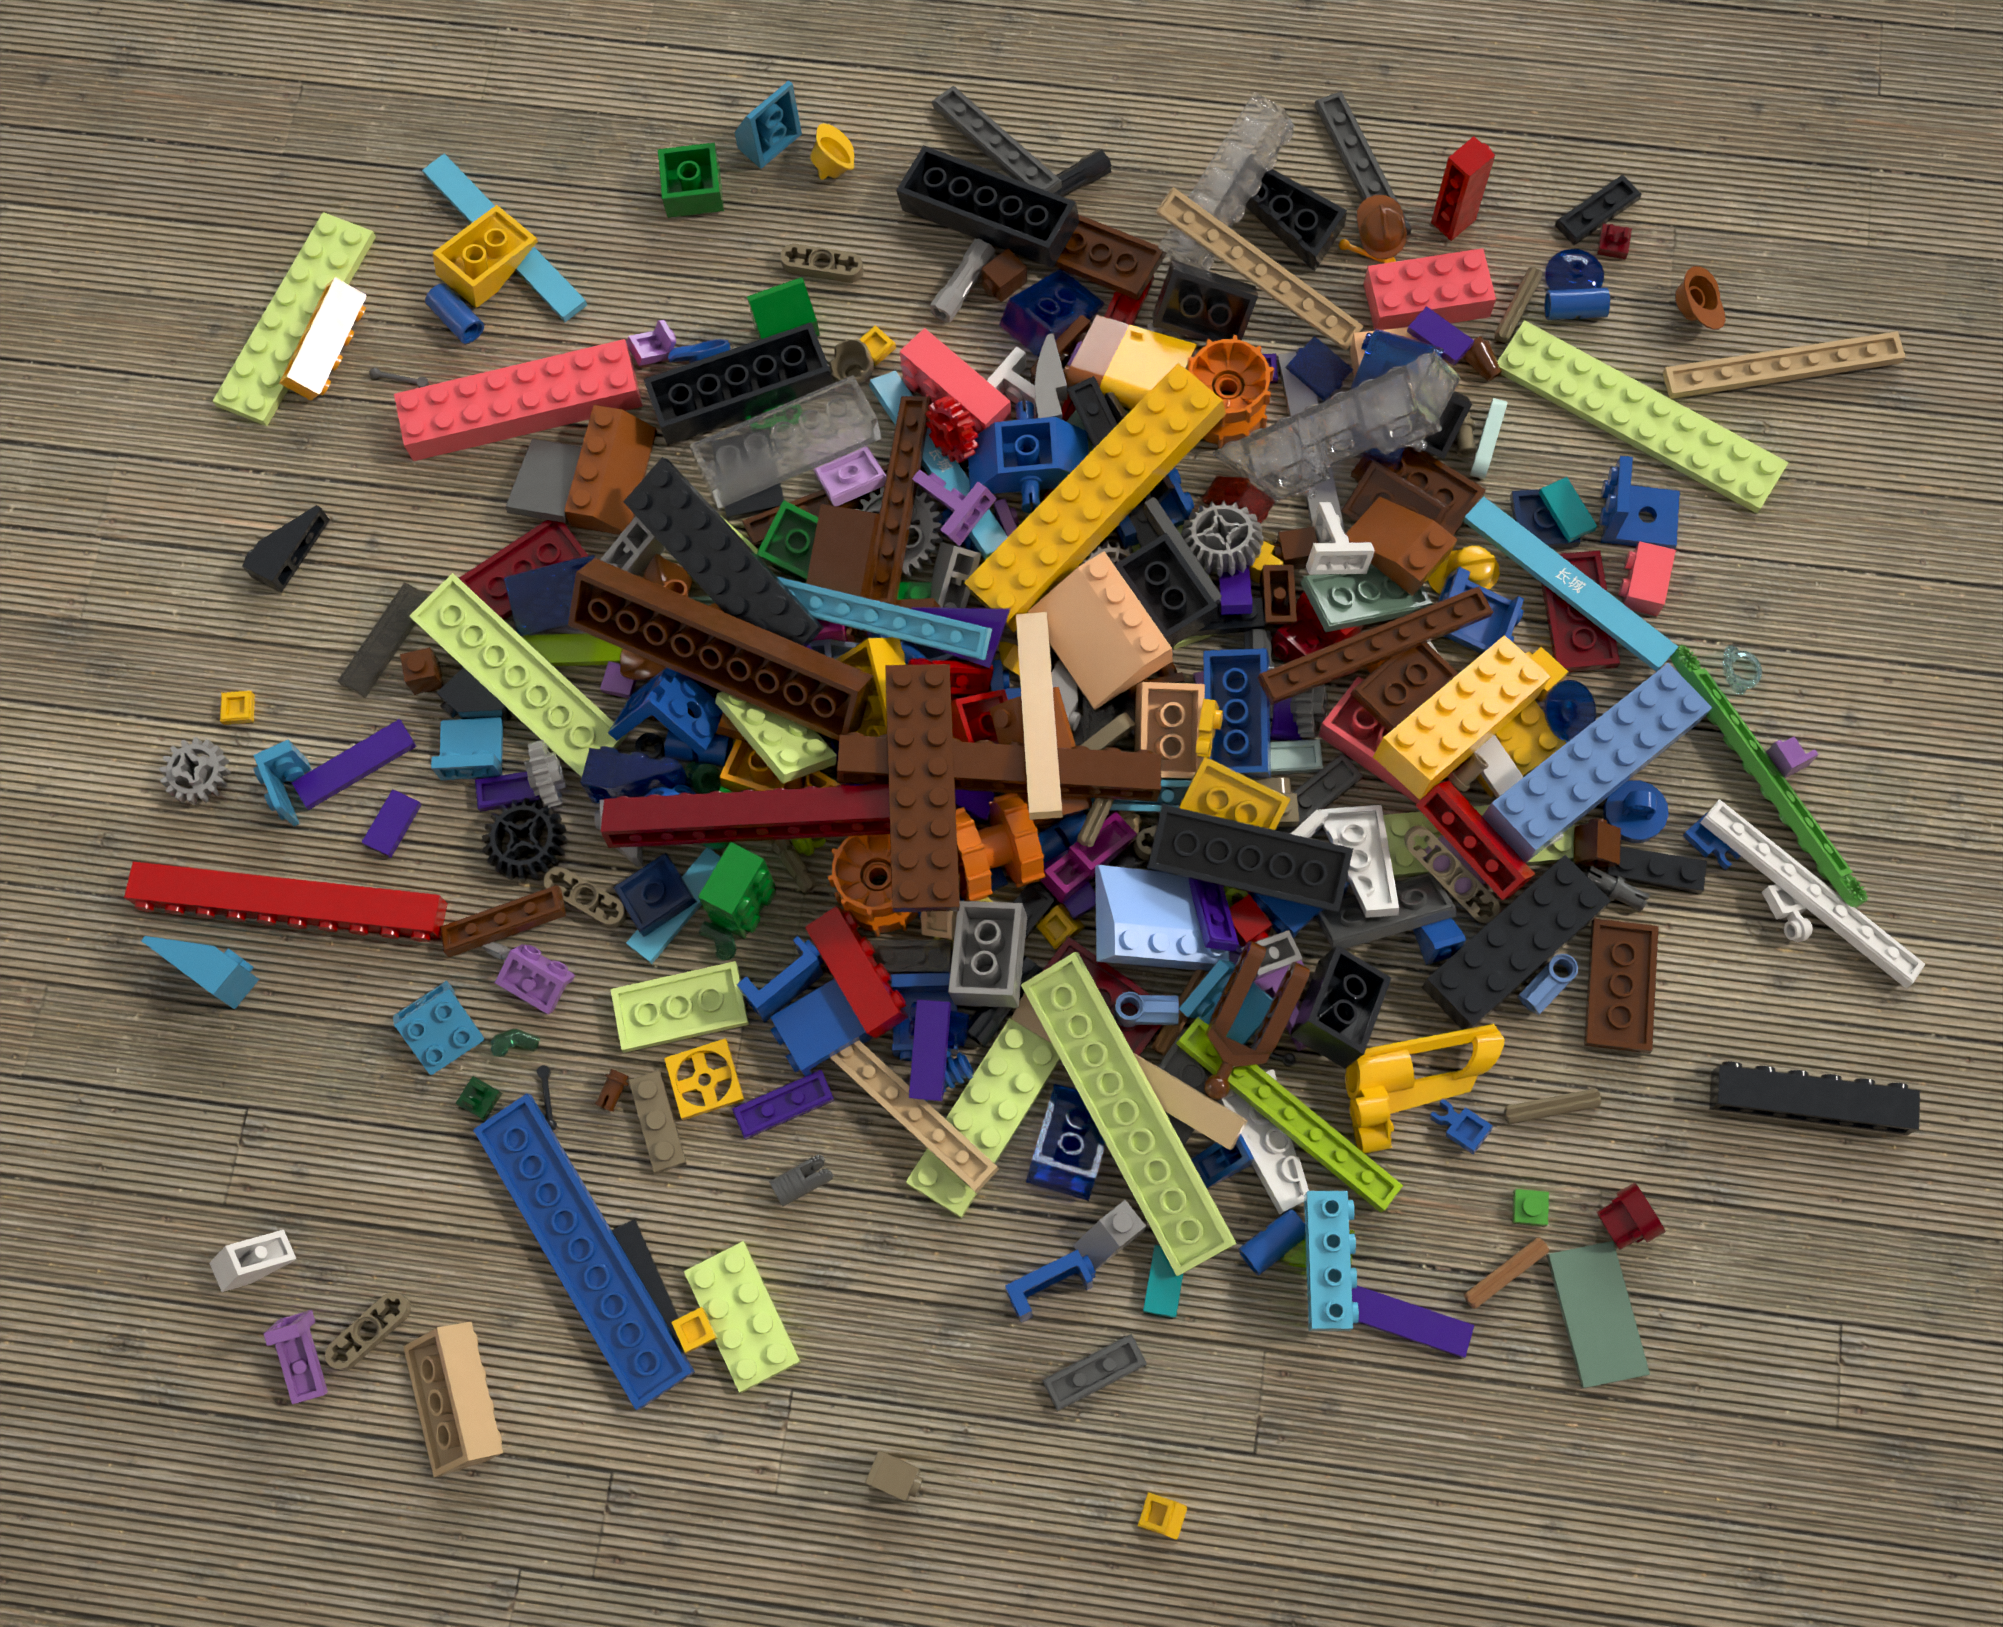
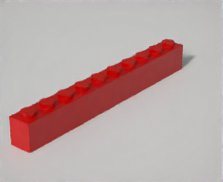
(286, 900)

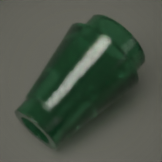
(703, 777)

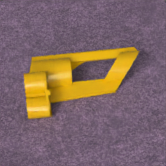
(1385, 1080)

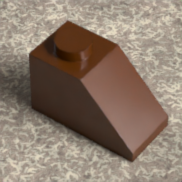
(1278, 594)

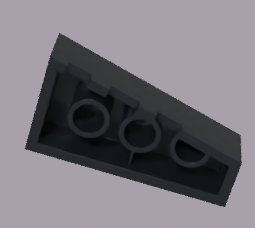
(1297, 216)

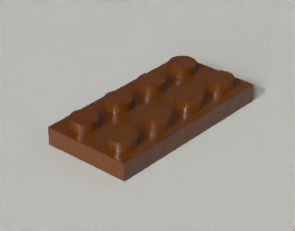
(1110, 258)
(1436, 480)
(1621, 986)

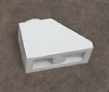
(251, 1260)

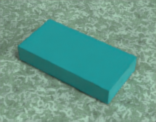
(1567, 509)
(1162, 1287)

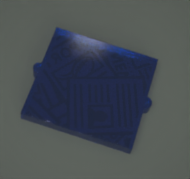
(1319, 368)

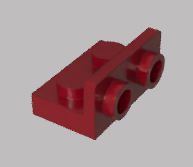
(1298, 639)

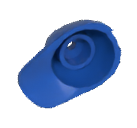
(698, 351)

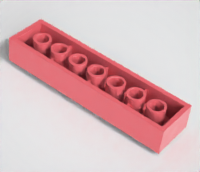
(516, 400)

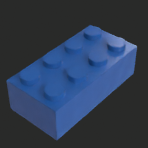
(1245, 728)

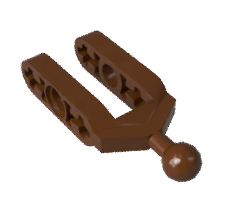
(1271, 1028)

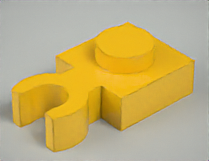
(1210, 719)

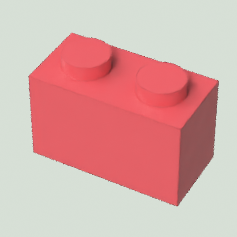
(1647, 578)

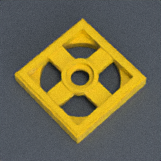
(718, 1075)

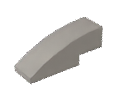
(1049, 381)

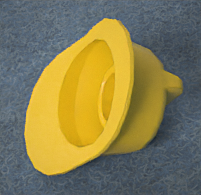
(832, 152)
(1476, 559)

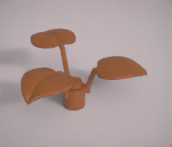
(671, 577)

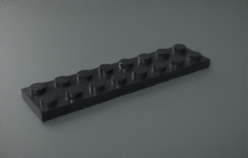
(717, 555)

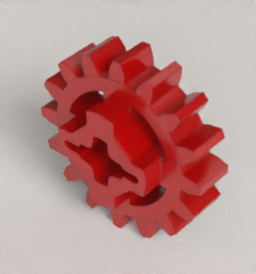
(951, 429)

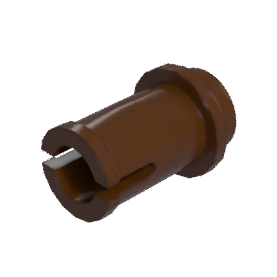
(612, 1090)

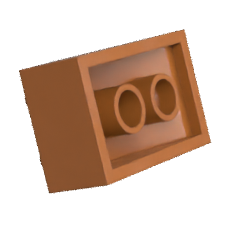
(1404, 543)

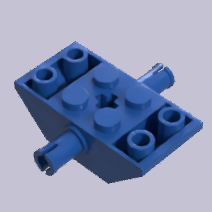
(1027, 455)

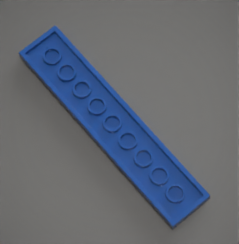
(584, 1252)

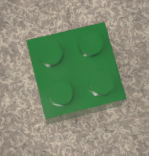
(690, 180)
(790, 541)

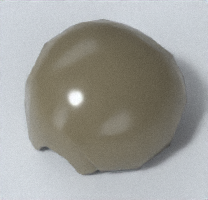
(850, 359)

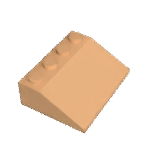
(1102, 631)

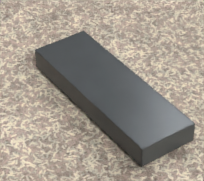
(1094, 1372)

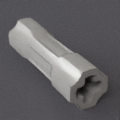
(951, 297)

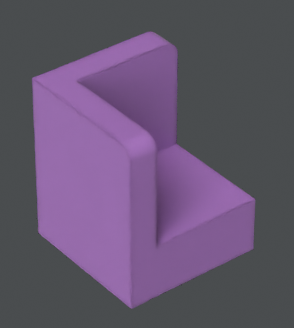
(1790, 756)

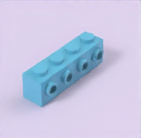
(1328, 1261)

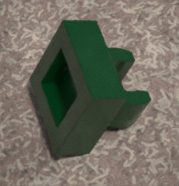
(478, 1098)

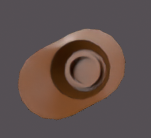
(1381, 226)
(1700, 298)

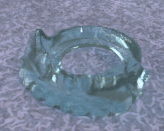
(1737, 683)

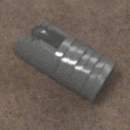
(797, 1181)

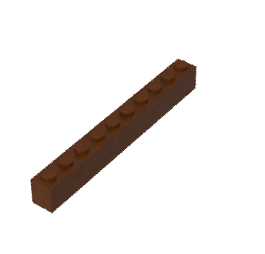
(1003, 768)

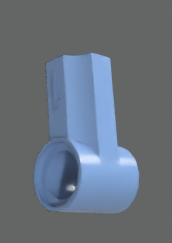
(1547, 984)
(1151, 1010)

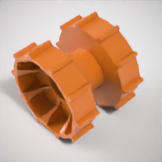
(1245, 372)
(1007, 842)
(853, 870)

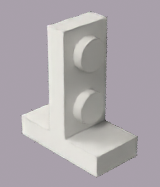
(1008, 379)
(1334, 551)

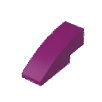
(1079, 864)

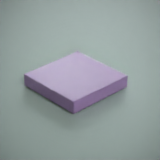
(850, 476)

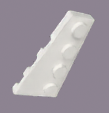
(1370, 863)

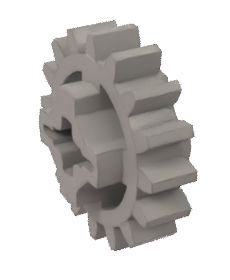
(182, 769)
(545, 774)

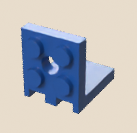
(1625, 502)
(668, 700)

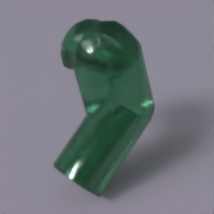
(722, 938)
(511, 1038)

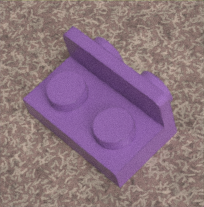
(534, 977)

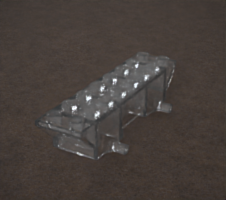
(1379, 413)

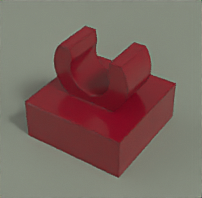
(1614, 241)

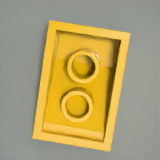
(483, 255)

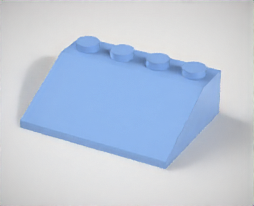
(1149, 921)

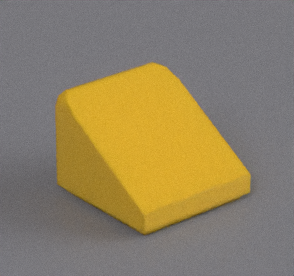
(1010, 656)
(1059, 925)
(1162, 1516)

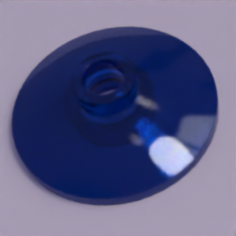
(1560, 272)
(1576, 702)

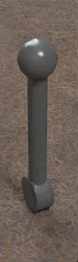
(420, 382)

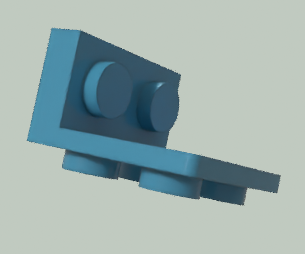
(469, 749)
(277, 766)
(1207, 994)
(437, 1028)

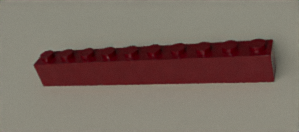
(746, 816)

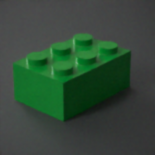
(738, 891)

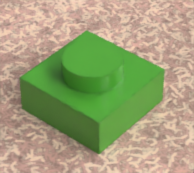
(1530, 1207)

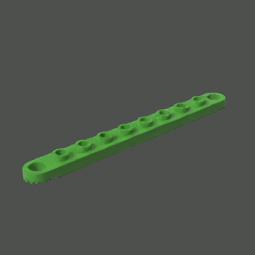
(1773, 784)

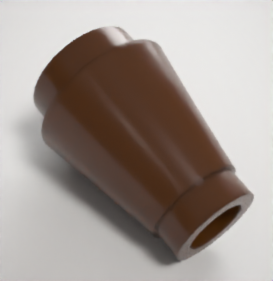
(1483, 359)

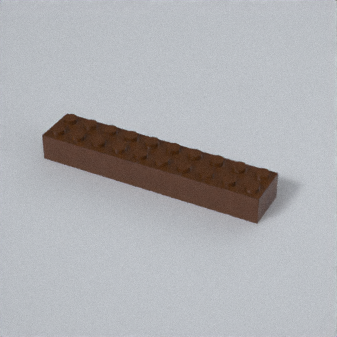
(719, 649)

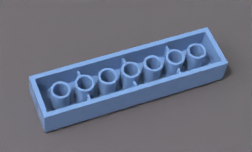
(1596, 762)

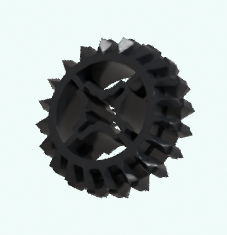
(538, 819)

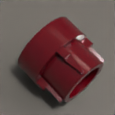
(1630, 1218)

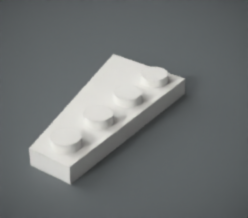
(1272, 1153)

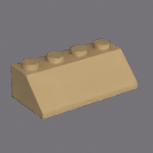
(453, 1398)

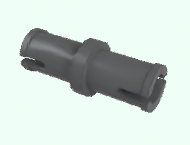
(1617, 889)

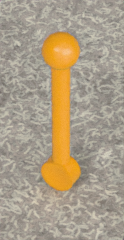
(1344, 245)

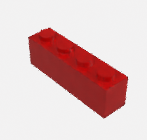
(1462, 188)
(1475, 839)
(857, 972)

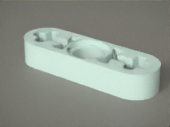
(1488, 438)

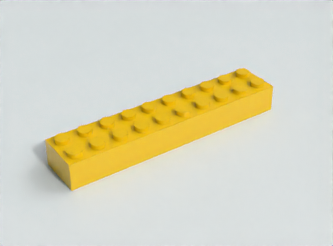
(1097, 494)

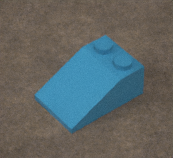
(770, 127)
(219, 973)

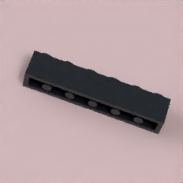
(1815, 1099)

